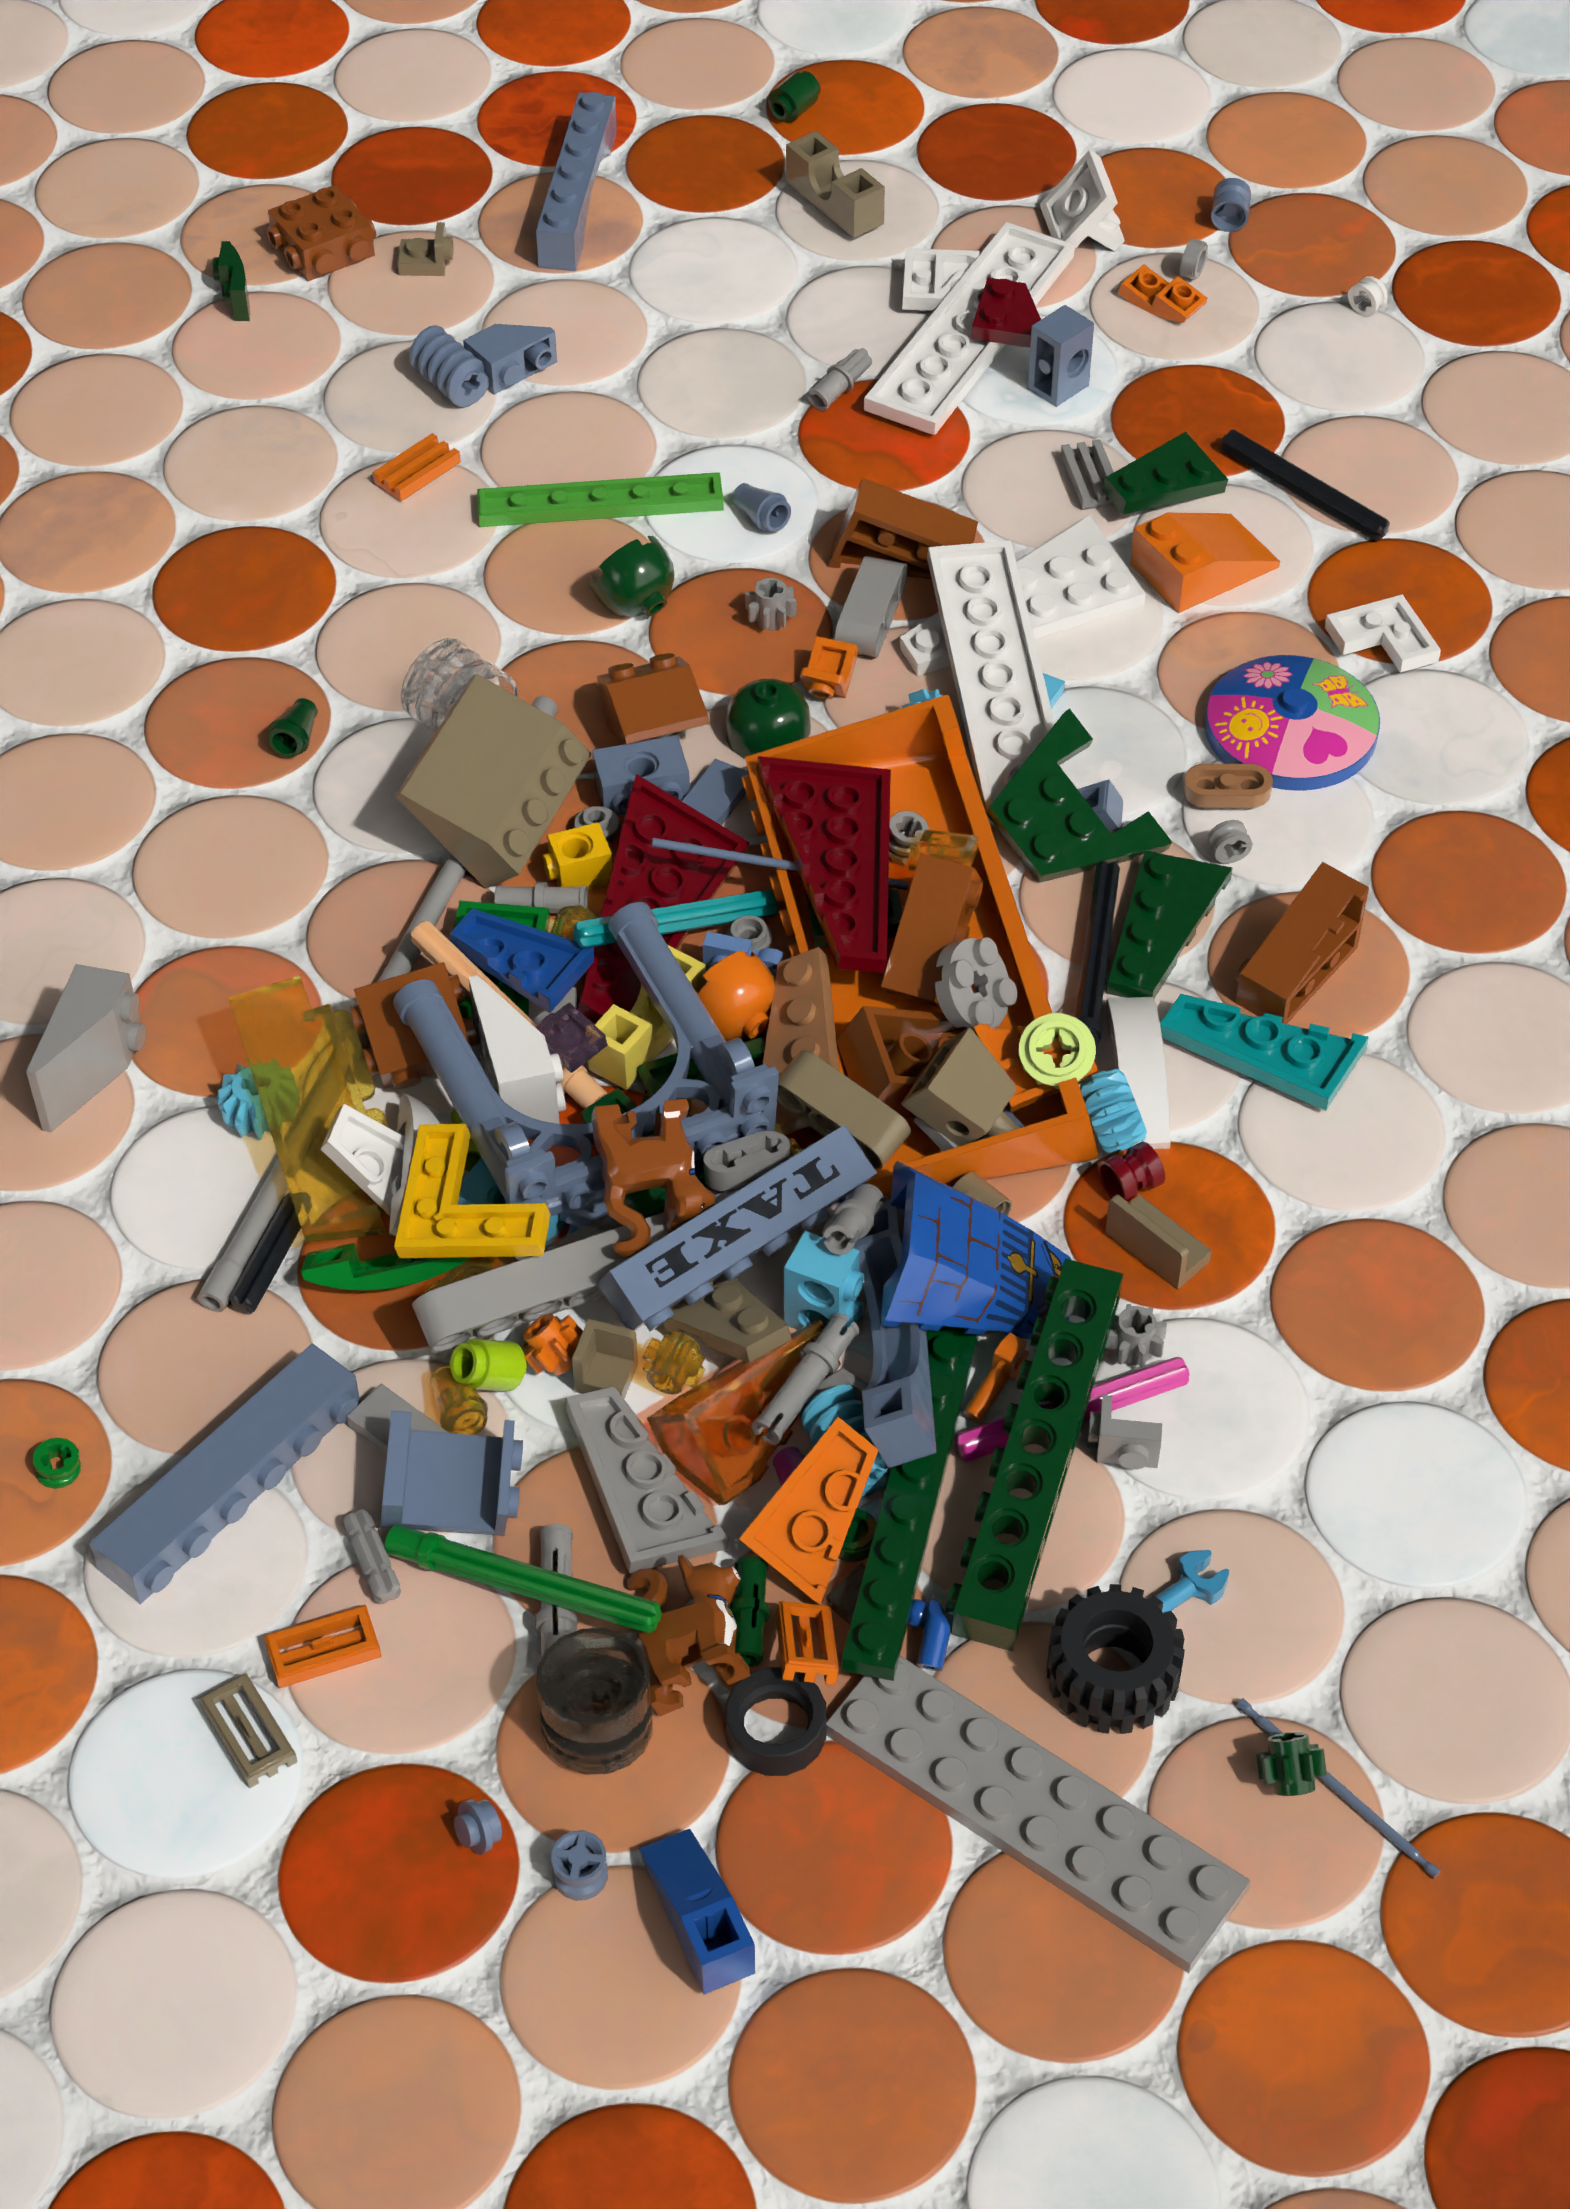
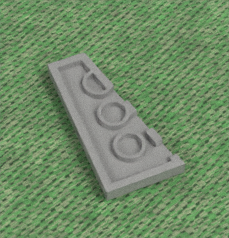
(638, 1486)

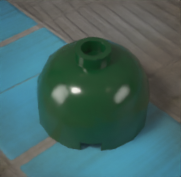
(635, 579)
(766, 717)

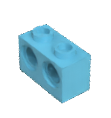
(821, 1284)

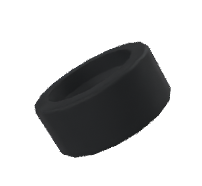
(775, 1758)

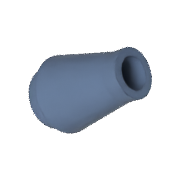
(765, 508)

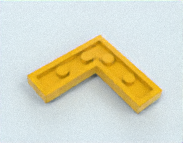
(439, 1228)

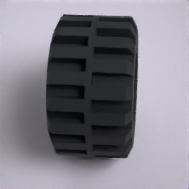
(1122, 1622)

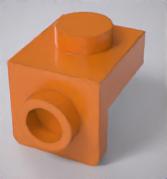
(829, 668)

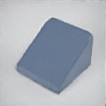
(1105, 802)

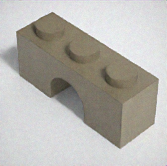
(849, 200)

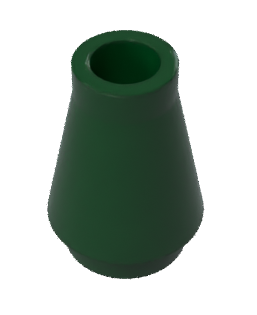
(292, 730)

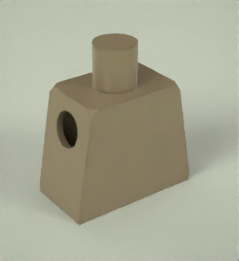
(963, 1091)

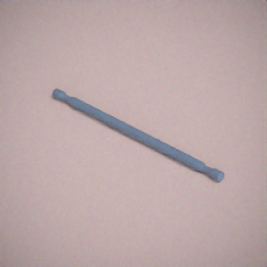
(1351, 1799)

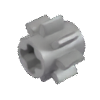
(771, 604)
(1136, 1336)

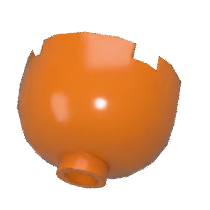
(739, 995)

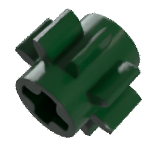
(1291, 1764)

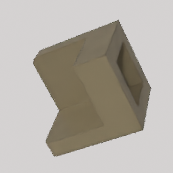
(604, 1358)

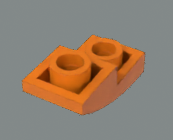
(1167, 300)

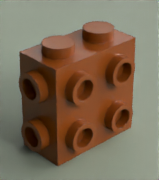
(321, 232)
(394, 1047)

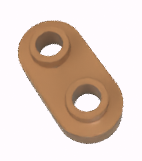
(1227, 785)

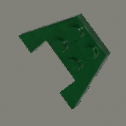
(1051, 820)

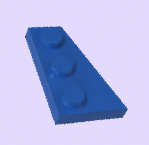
(522, 957)

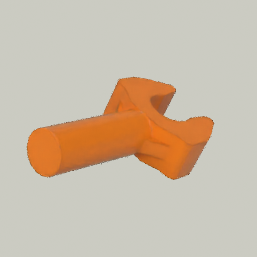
(1006, 1365)

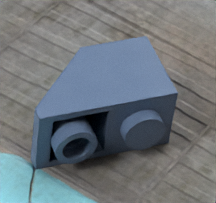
(512, 352)

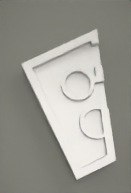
(367, 1154)

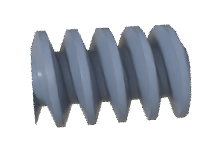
(449, 366)

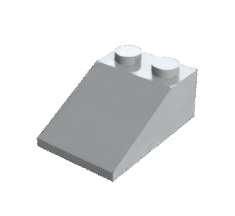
(85, 1043)

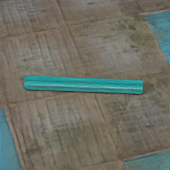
(685, 916)

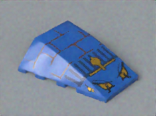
(964, 1263)

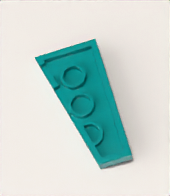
(1281, 1055)

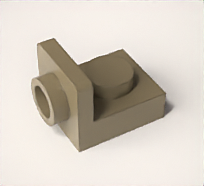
(426, 256)

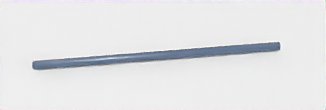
(747, 858)

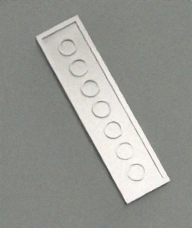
(942, 358)
(991, 658)

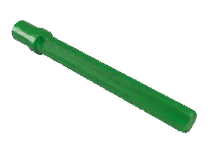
(436, 1552)

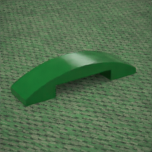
(342, 1269)

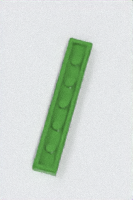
(600, 499)

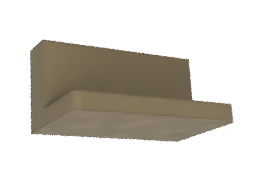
(1156, 1240)

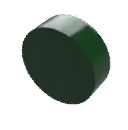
(859, 1537)

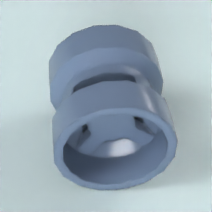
(1231, 204)

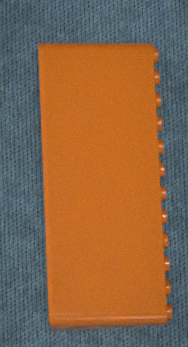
(935, 781)

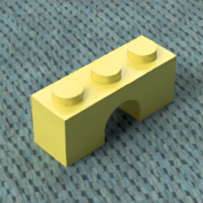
(638, 1034)

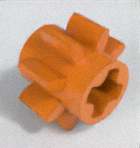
(551, 1343)

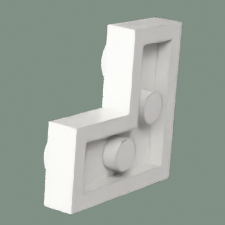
(1388, 624)

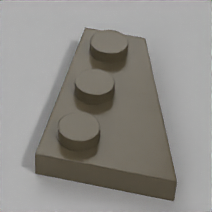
(731, 1321)

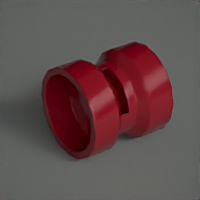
(1134, 1171)

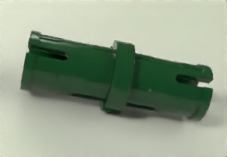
(750, 1608)

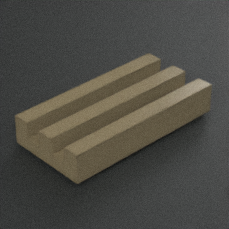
(266, 1763)

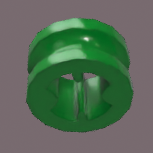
(56, 1477)

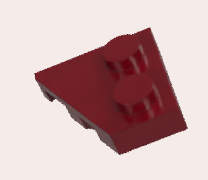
(1005, 313)

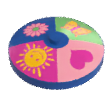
(1294, 719)

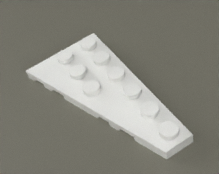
(1063, 584)

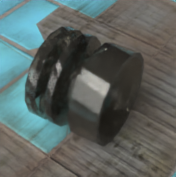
(595, 1701)

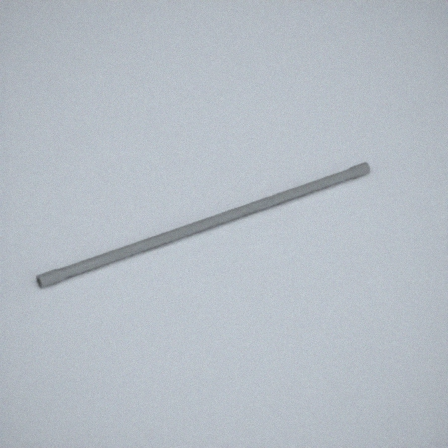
(230, 1268)

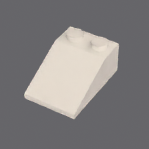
(516, 1056)

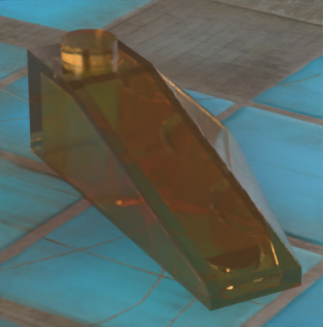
(710, 1425)

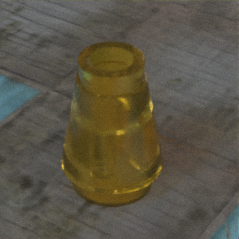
(458, 1405)

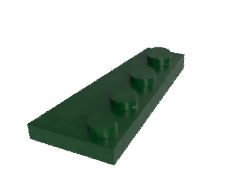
(1162, 919)

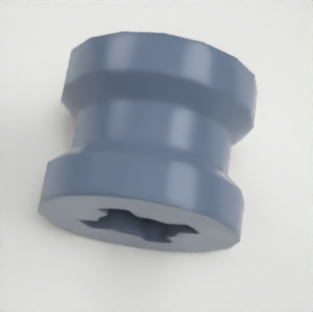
(570, 1855)

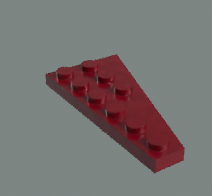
(840, 844)
(655, 878)

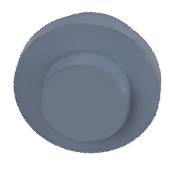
(478, 1825)

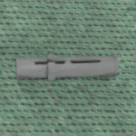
(816, 1363)
(555, 1550)

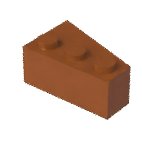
(896, 529)
(932, 918)
(1304, 945)

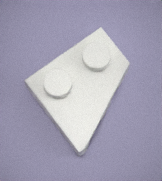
(932, 275)

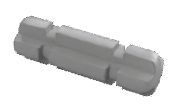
(372, 1556)

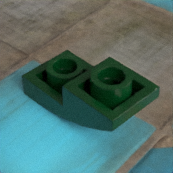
(231, 273)

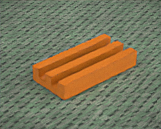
(413, 463)
(326, 1653)
(806, 1663)

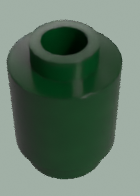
(794, 96)

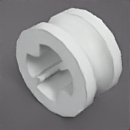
(1375, 291)

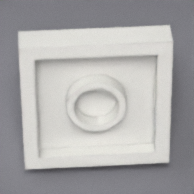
(1084, 206)

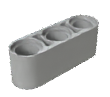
(871, 604)

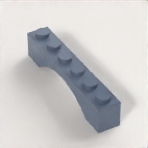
(566, 206)
(899, 1391)

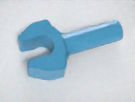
(1192, 1584)

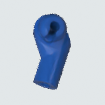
(935, 1633)

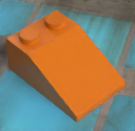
(1197, 556)

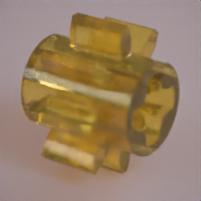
(673, 1363)

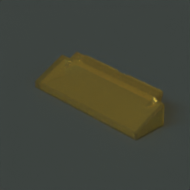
(304, 1072)

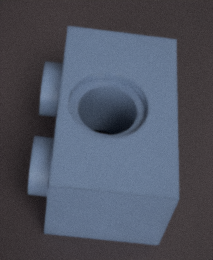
(1060, 355)
(655, 760)

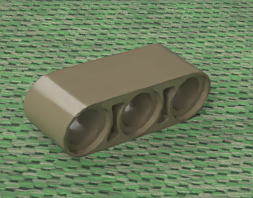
(830, 1099)

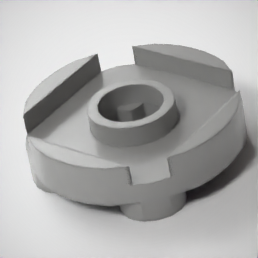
(977, 963)

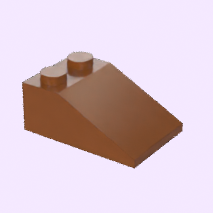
(890, 1050)

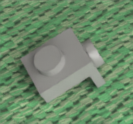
(1124, 1441)

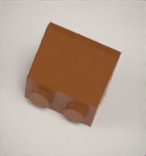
(651, 698)

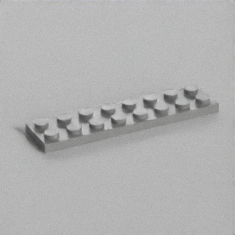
(1040, 1811)

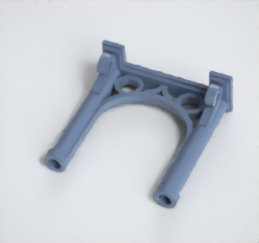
(737, 1093)

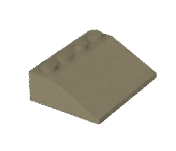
(493, 779)

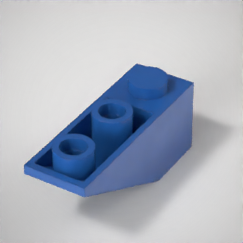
(700, 1911)

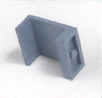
(450, 1479)

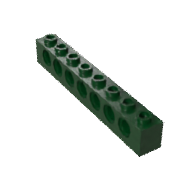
(997, 1615)

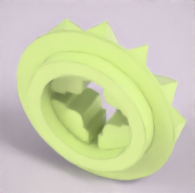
(1073, 1036)

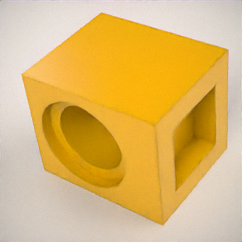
(578, 857)

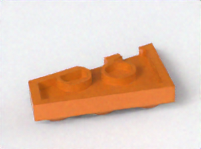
(812, 1511)

